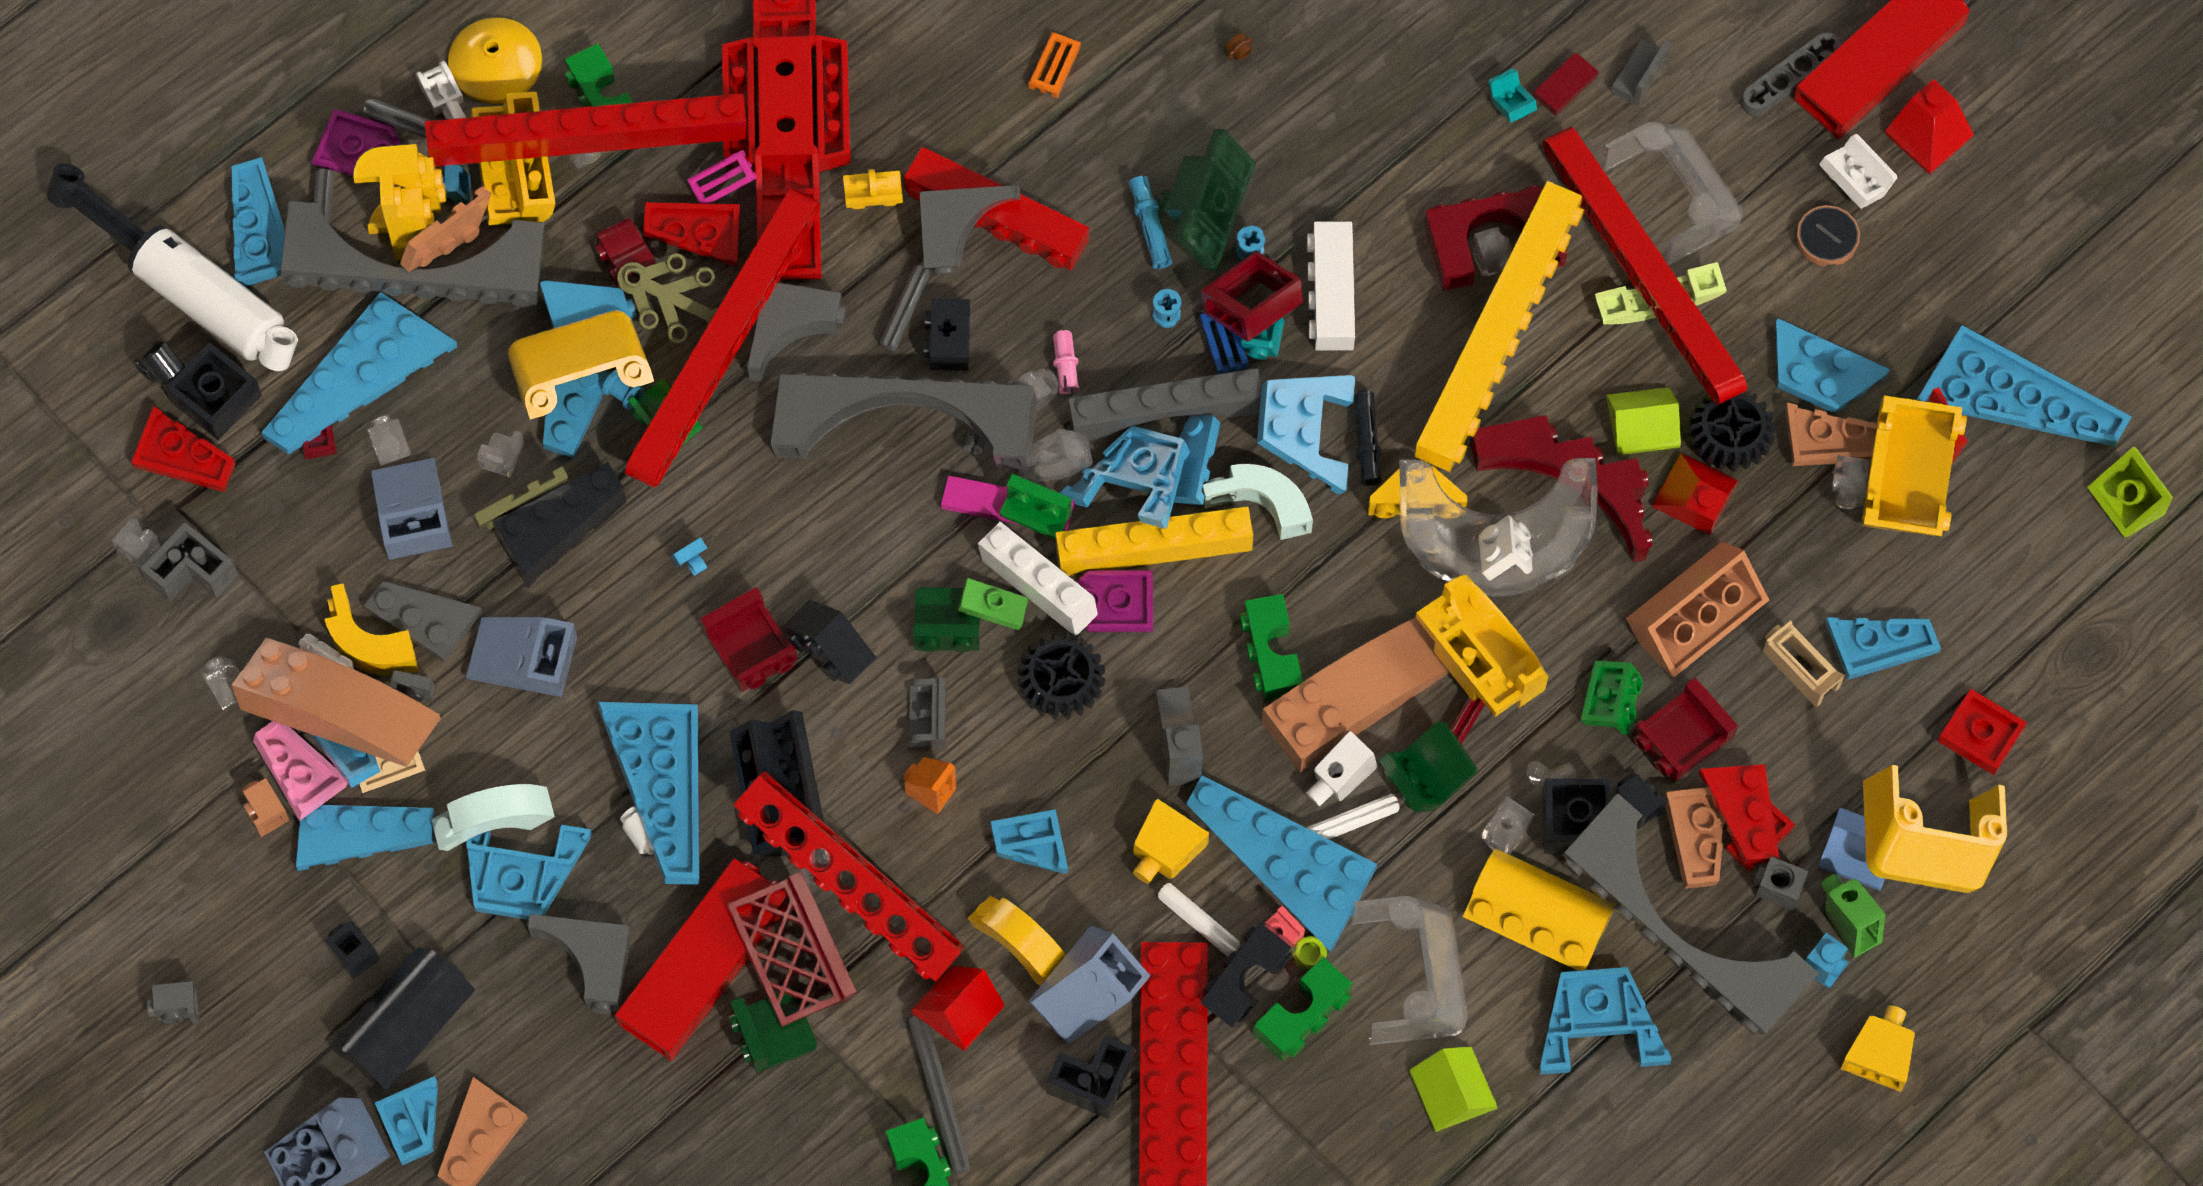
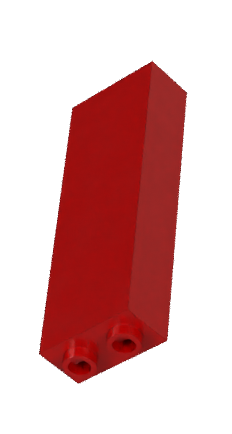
(1877, 60)
(698, 963)

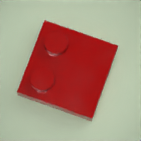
(1982, 732)

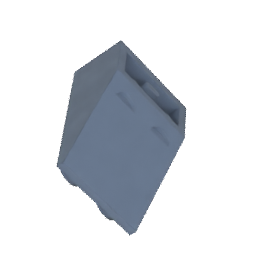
(411, 508)
(523, 653)
(1088, 984)
(329, 1147)

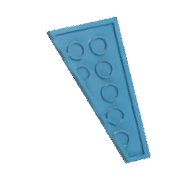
(361, 367)
(2013, 391)
(660, 766)
(1295, 864)

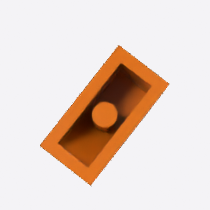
(931, 783)

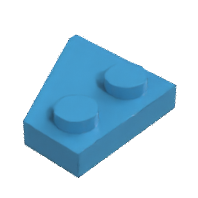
(1031, 840)
(411, 1119)

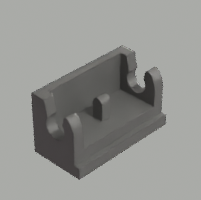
(927, 714)

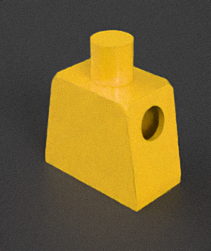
(1167, 843)
(1882, 1050)

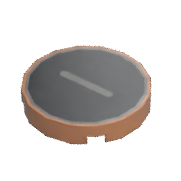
(1828, 235)

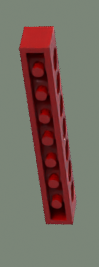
(868, 878)

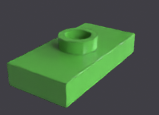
(993, 604)

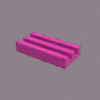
(744, 166)

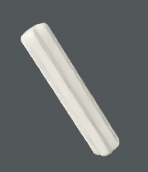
(1356, 817)
(1198, 919)

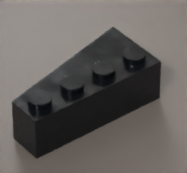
(558, 521)

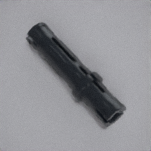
(1368, 449)

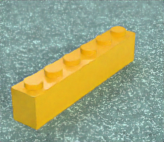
(1144, 544)

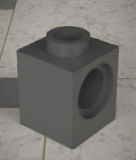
(1791, 874)

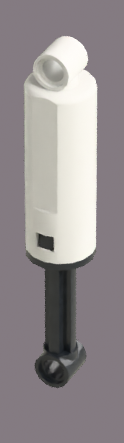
(184, 277)

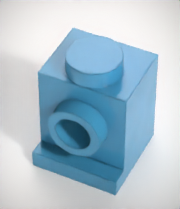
(1828, 960)

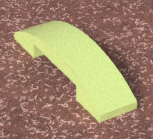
(1628, 306)

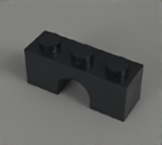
(1228, 995)

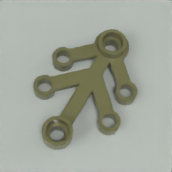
(667, 295)

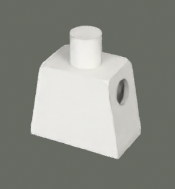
(1347, 758)

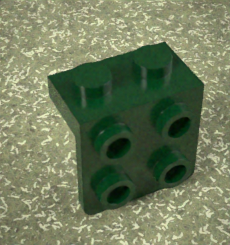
(941, 625)
(1430, 768)
(764, 1039)

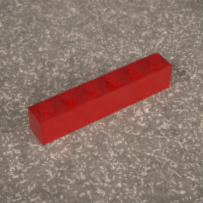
(1021, 221)

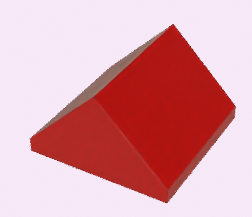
(960, 1005)

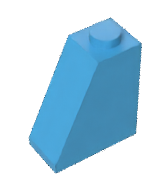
(576, 302)

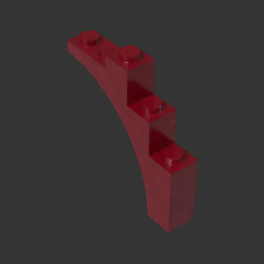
(1535, 448)

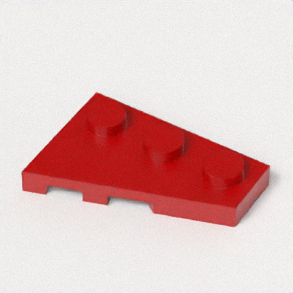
(696, 227)
(179, 454)
(1746, 807)

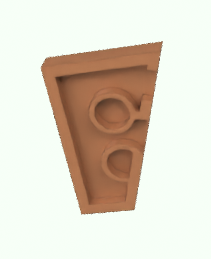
(444, 237)
(1821, 437)
(1696, 835)
(479, 1136)

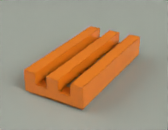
(1046, 85)

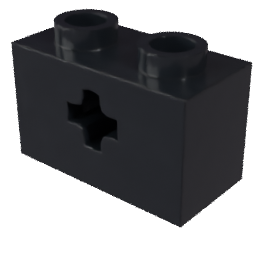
(948, 317)

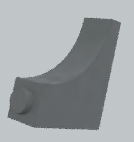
(949, 218)
(789, 316)
(1179, 736)
(597, 949)

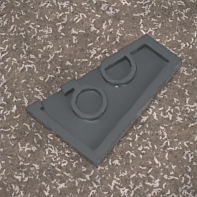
(432, 620)

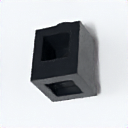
(1642, 797)
(350, 936)

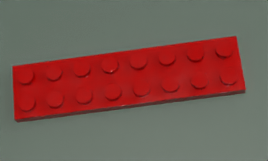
(1173, 1065)

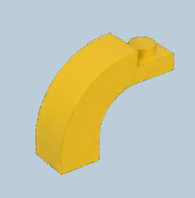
(368, 652)
(1019, 935)

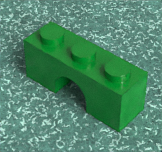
(589, 74)
(1264, 621)
(1285, 1031)
(915, 1147)

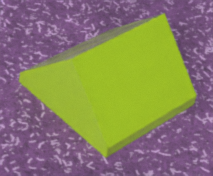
(1644, 420)
(2131, 493)
(1452, 1087)

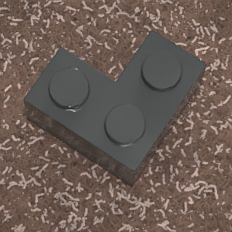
(186, 558)

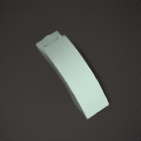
(1266, 488)
(490, 809)

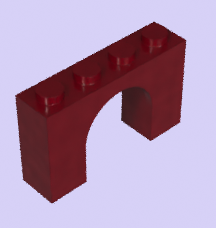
(1451, 225)

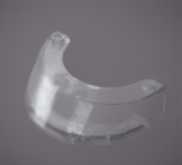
(1447, 534)

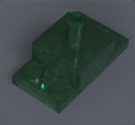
(1209, 197)

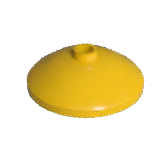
(492, 75)

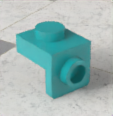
(1510, 96)
(1265, 343)

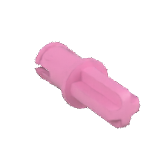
(1065, 362)

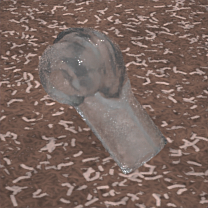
(1538, 772)

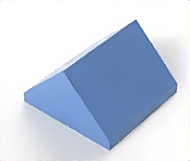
(1847, 850)

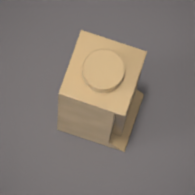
(1793, 670)

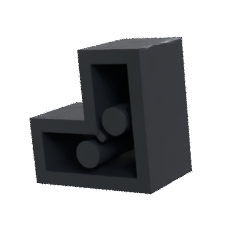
(831, 639)
(1093, 1085)

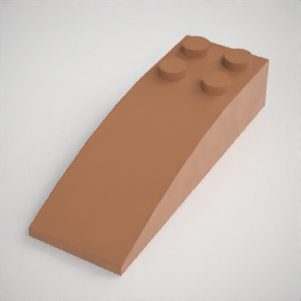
(1353, 693)
(332, 702)

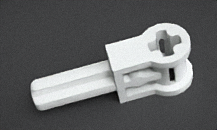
(441, 91)

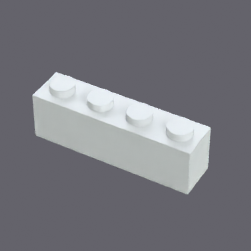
(1333, 286)
(1038, 579)

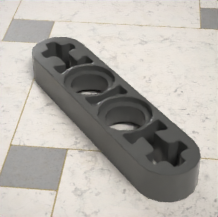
(1788, 71)

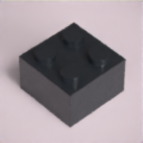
(213, 391)
(1569, 808)

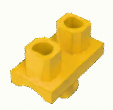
(872, 189)

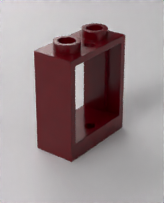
(1220, 296)

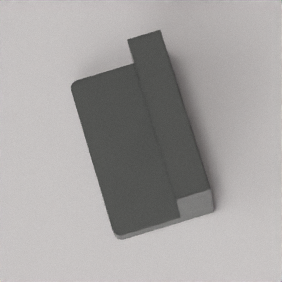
(1641, 71)

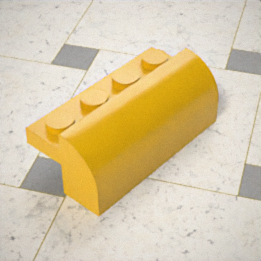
(520, 186)
(1539, 910)

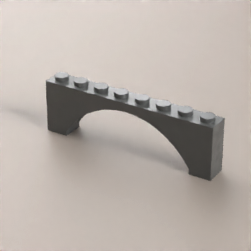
(500, 273)
(817, 404)
(1752, 989)

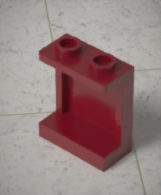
(748, 640)
(1685, 731)

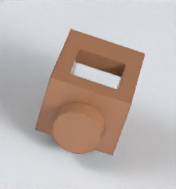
(263, 807)

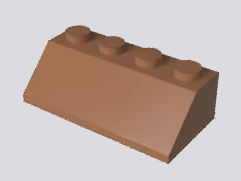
(1698, 608)

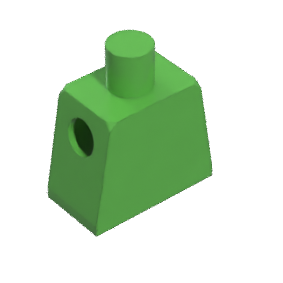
(1853, 914)

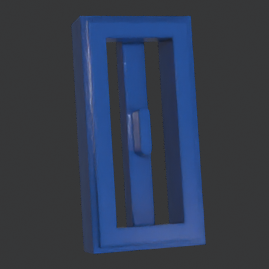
(1232, 366)

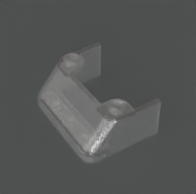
(1713, 208)
(1441, 1008)

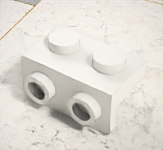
(1859, 171)
(1504, 546)

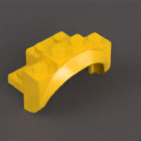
(405, 210)
(1482, 647)

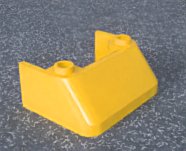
(1914, 854)

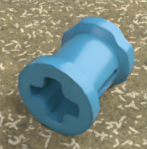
(1249, 236)
(1173, 303)
(615, 387)

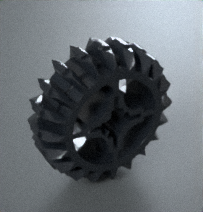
(1756, 425)
(1039, 662)

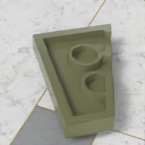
(510, 503)

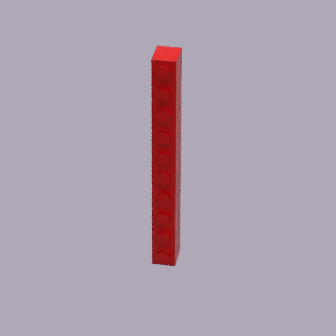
(586, 130)

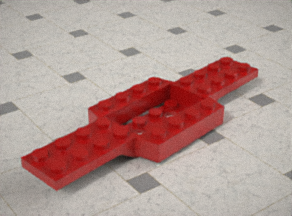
(790, 159)

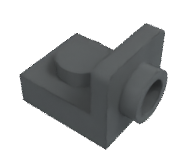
(412, 685)

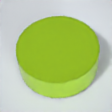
(1309, 952)

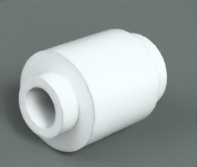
(634, 830)

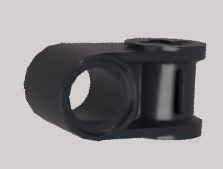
(159, 363)

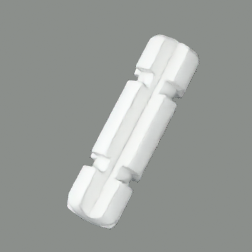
(313, 645)

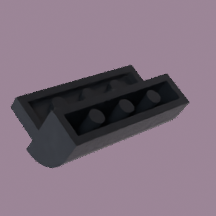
(785, 755)
(403, 1017)

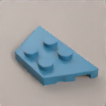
(1821, 369)

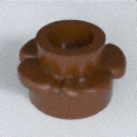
(1239, 47)

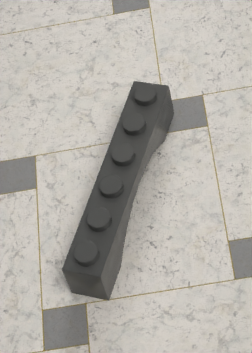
(1218, 395)

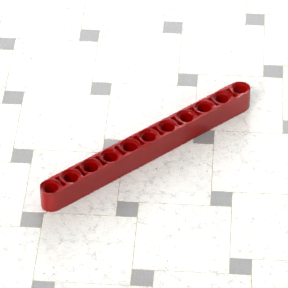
(1645, 266)
(722, 338)

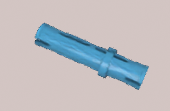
(1147, 210)

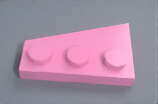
(298, 768)

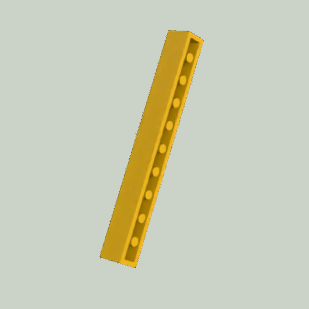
(1498, 327)

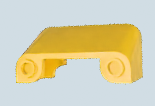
(573, 353)
(1912, 466)

